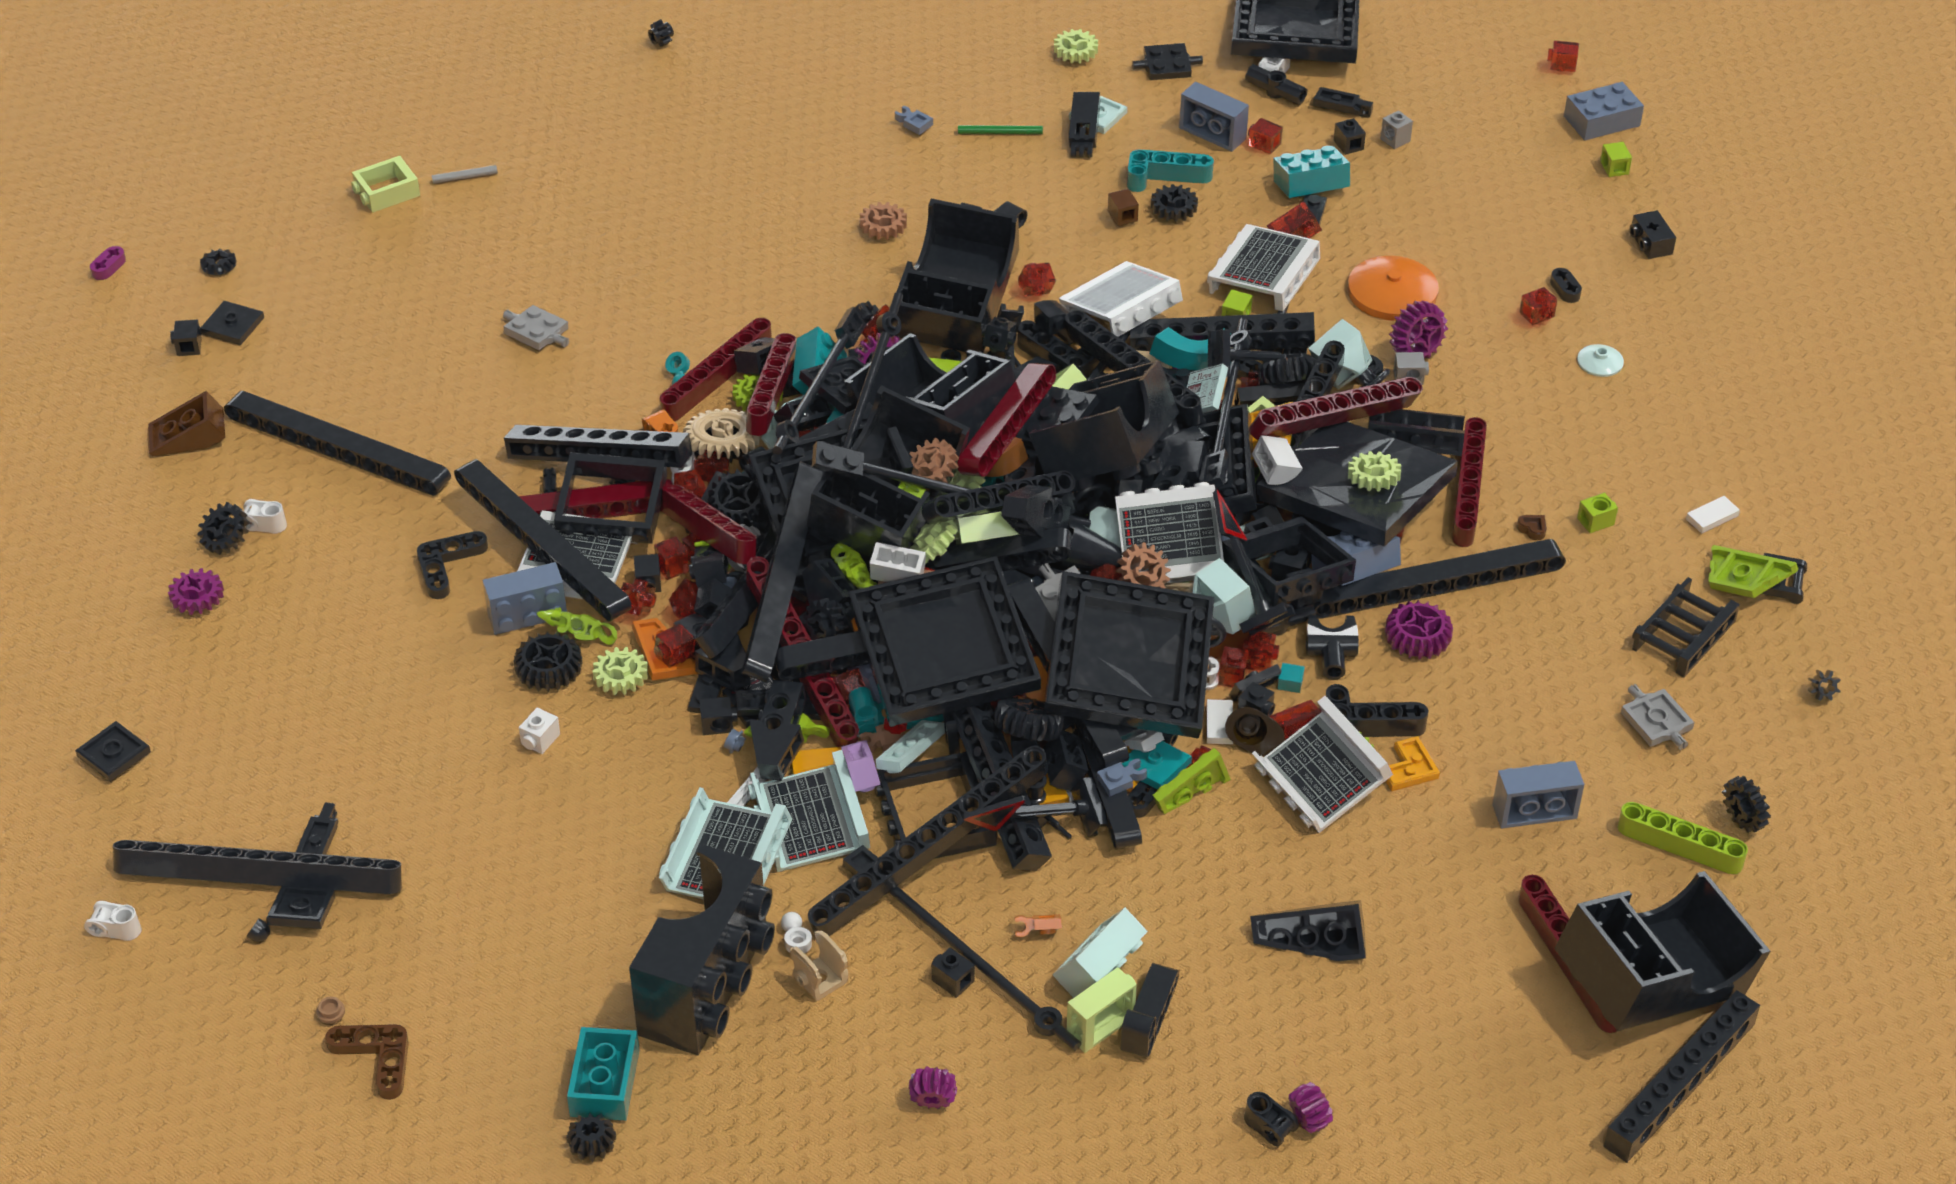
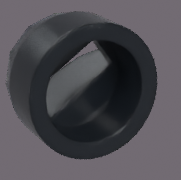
(259, 931)

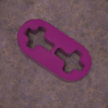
(107, 263)

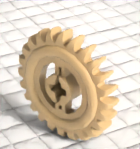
(722, 433)

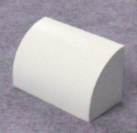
(1276, 460)
(895, 562)

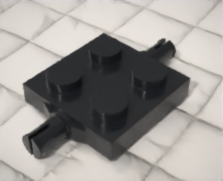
(1167, 61)

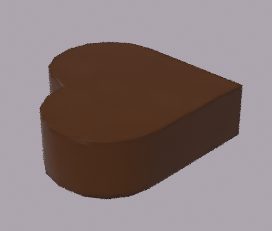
(1533, 526)

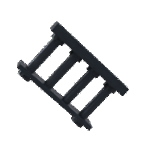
(1427, 430)
(1698, 644)

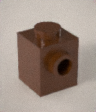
(1123, 207)

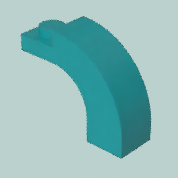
(1180, 351)

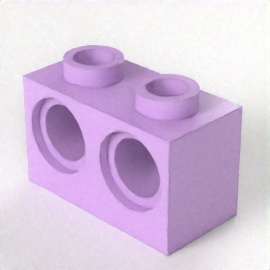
(861, 766)

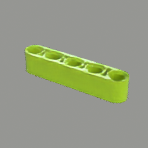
(1682, 838)

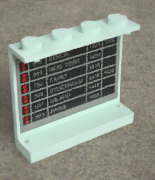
(822, 811)
(725, 827)

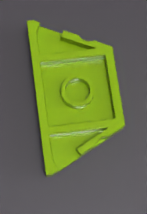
(1746, 572)

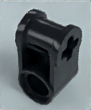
(1272, 1121)

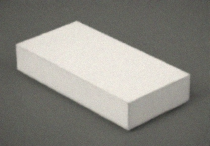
(1712, 514)
(1216, 718)

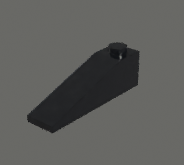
(1321, 930)

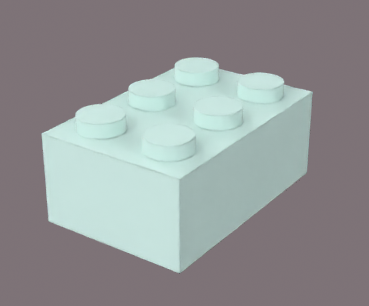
(1101, 952)

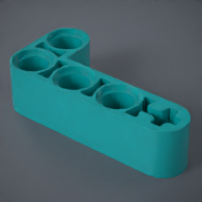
(1167, 167)
(868, 712)

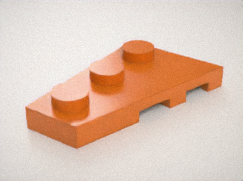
(645, 634)

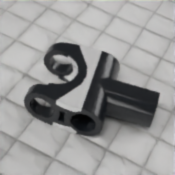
(1332, 644)

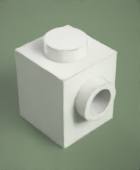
(539, 730)

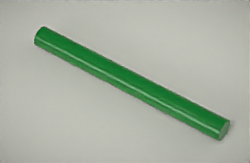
(999, 129)

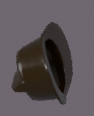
(1254, 731)

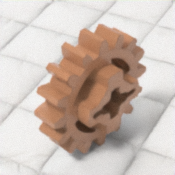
(883, 220)
(934, 460)
(1143, 558)

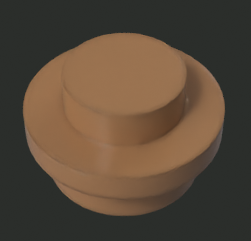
(330, 1010)

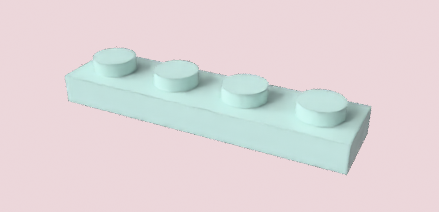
(910, 746)

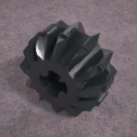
(591, 1137)

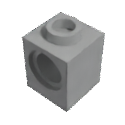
(1396, 129)
(1410, 365)

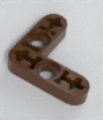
(385, 1049)

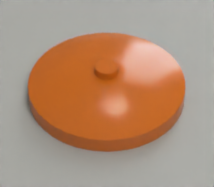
(1390, 283)

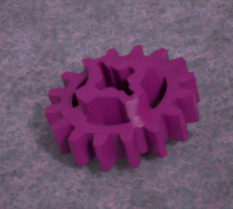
(196, 591)

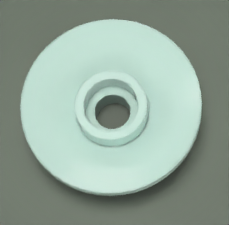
(1600, 360)

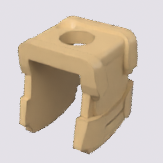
(831, 962)

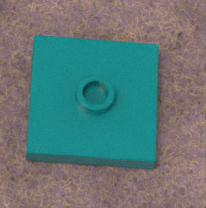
(1161, 763)

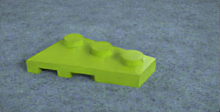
(1196, 778)

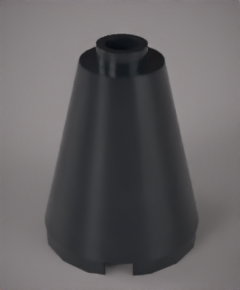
(1089, 549)

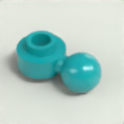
(672, 363)

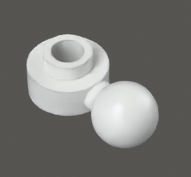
(795, 933)

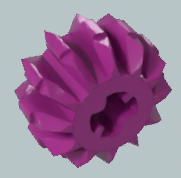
(932, 1087)
(1310, 1107)

